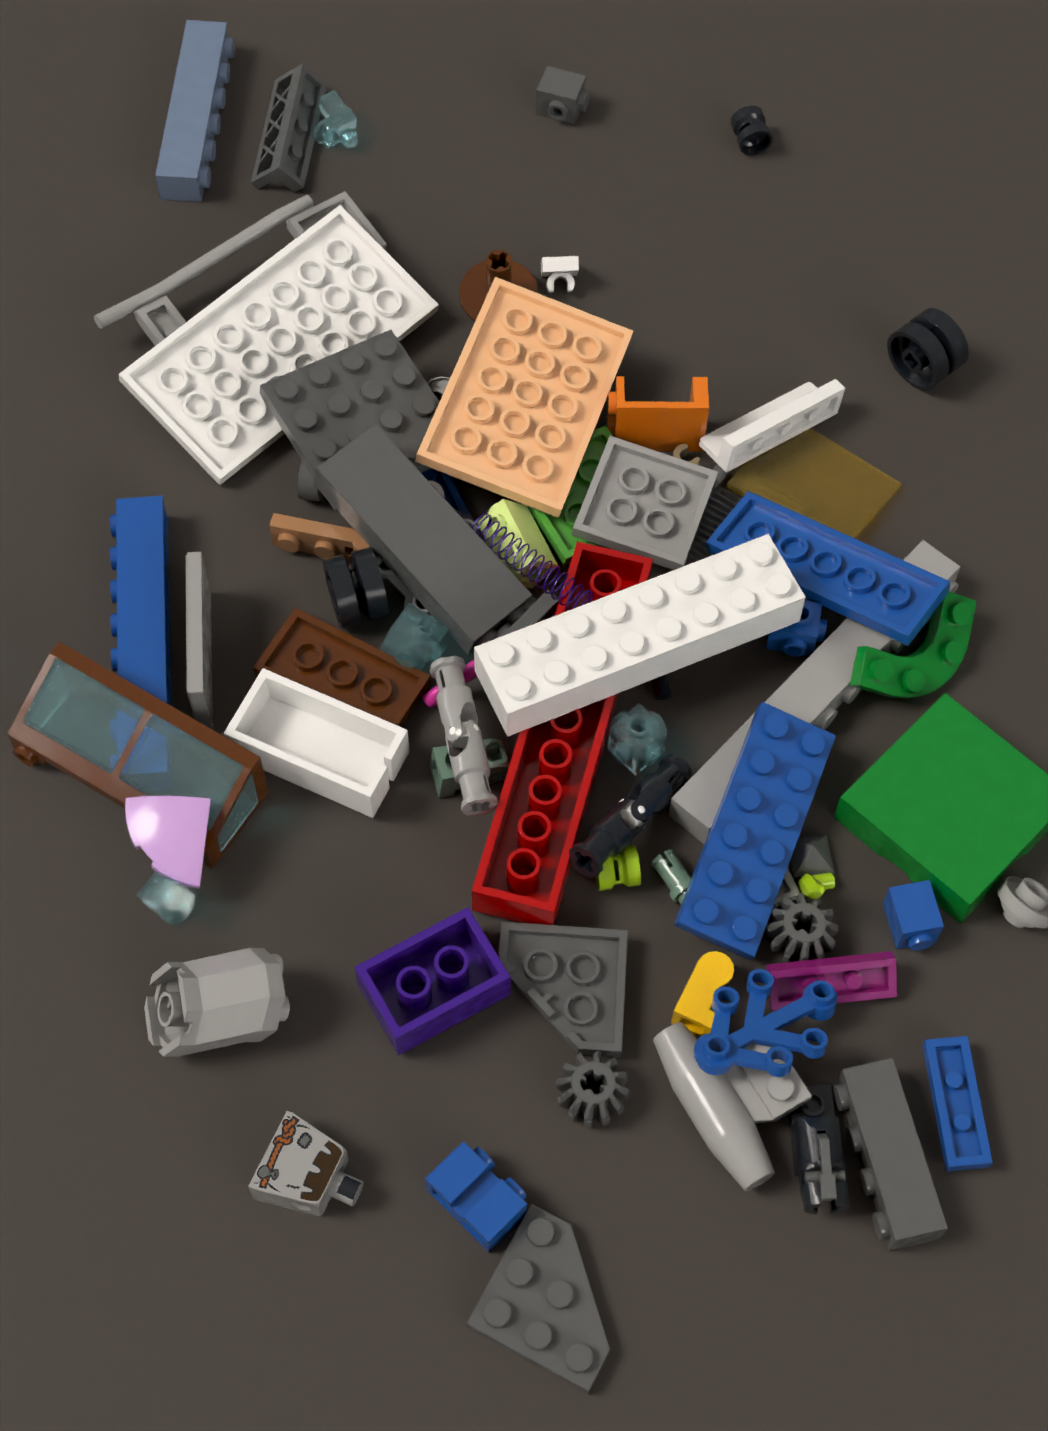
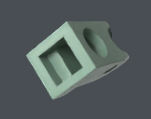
(442, 770)

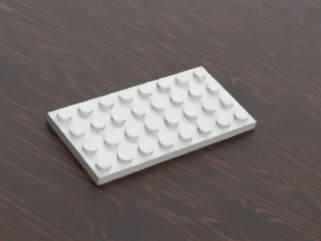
(292, 310)

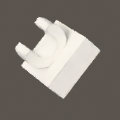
(559, 267)

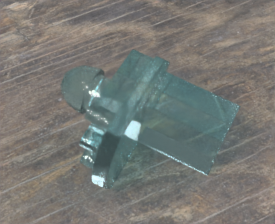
(338, 122)
(167, 898)

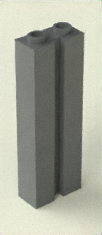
(422, 538)

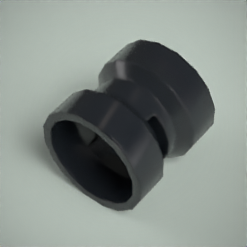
(751, 131)

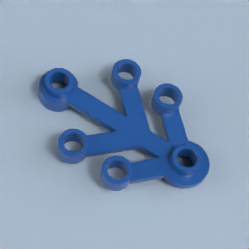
(817, 1003)

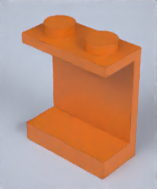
(660, 424)

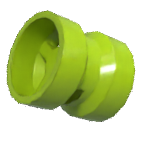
(626, 869)

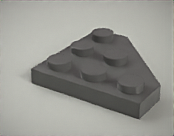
(571, 979)
(544, 1303)

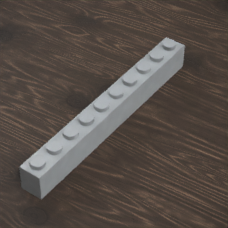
(808, 694)

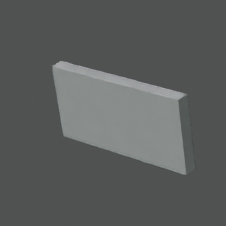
(199, 639)

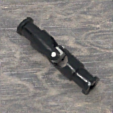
(614, 831)

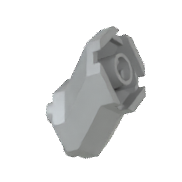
(216, 1002)

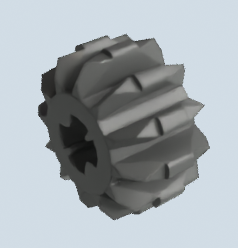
(804, 917)
(584, 1101)

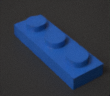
(957, 1104)

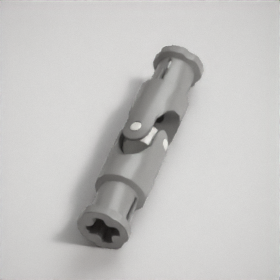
(462, 731)

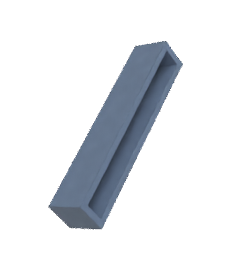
(194, 111)

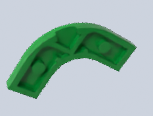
(927, 667)

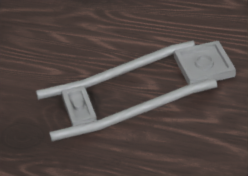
(157, 313)

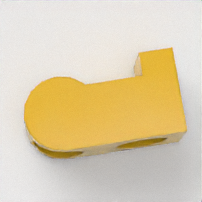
(695, 1003)

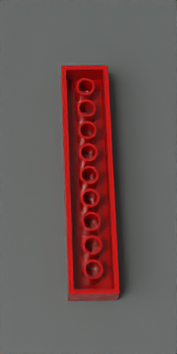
(551, 776)

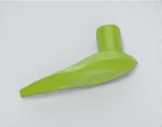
(814, 885)

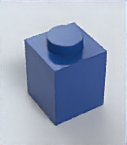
(913, 915)

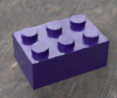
(433, 980)

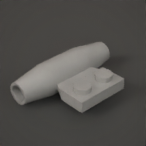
(730, 1104)

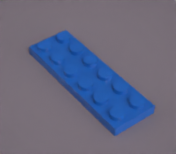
(838, 568)
(755, 831)

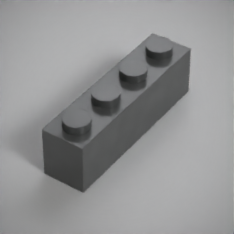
(890, 1155)

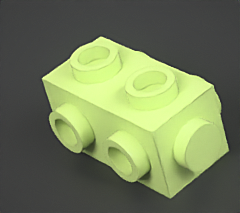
(521, 522)

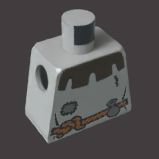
(303, 1170)

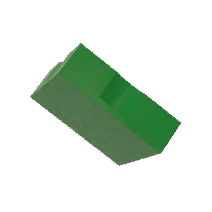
(949, 806)

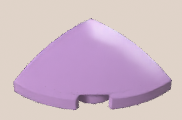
(170, 834)

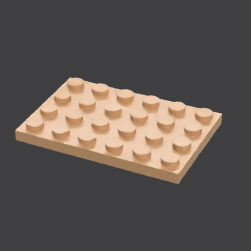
(525, 397)

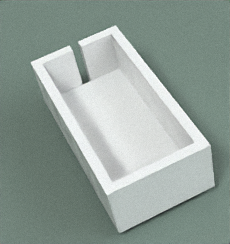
(319, 742)

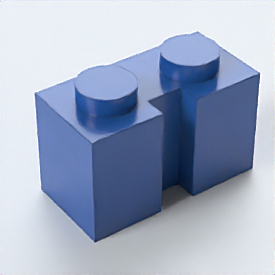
(476, 1196)

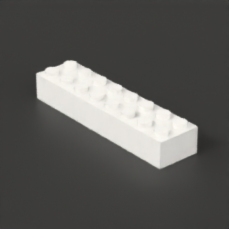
(638, 634)

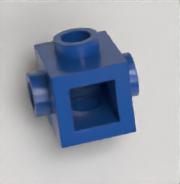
(802, 636)

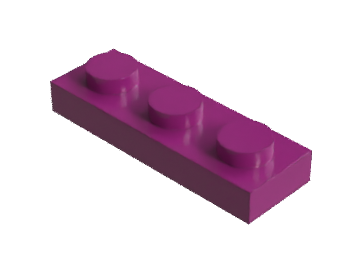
(852, 976)

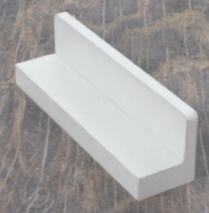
(772, 424)

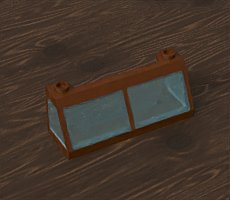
(134, 745)

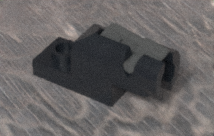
(819, 1152)

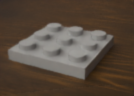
(645, 503)

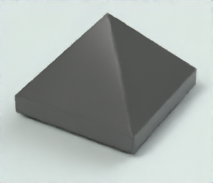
(811, 857)

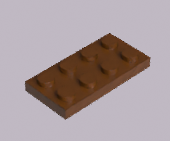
(343, 668)

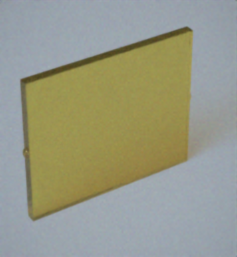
(818, 482)

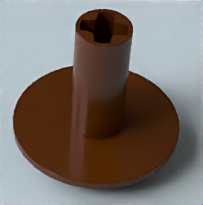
(480, 277)

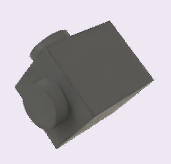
(561, 95)

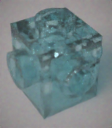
(415, 638)
(637, 738)

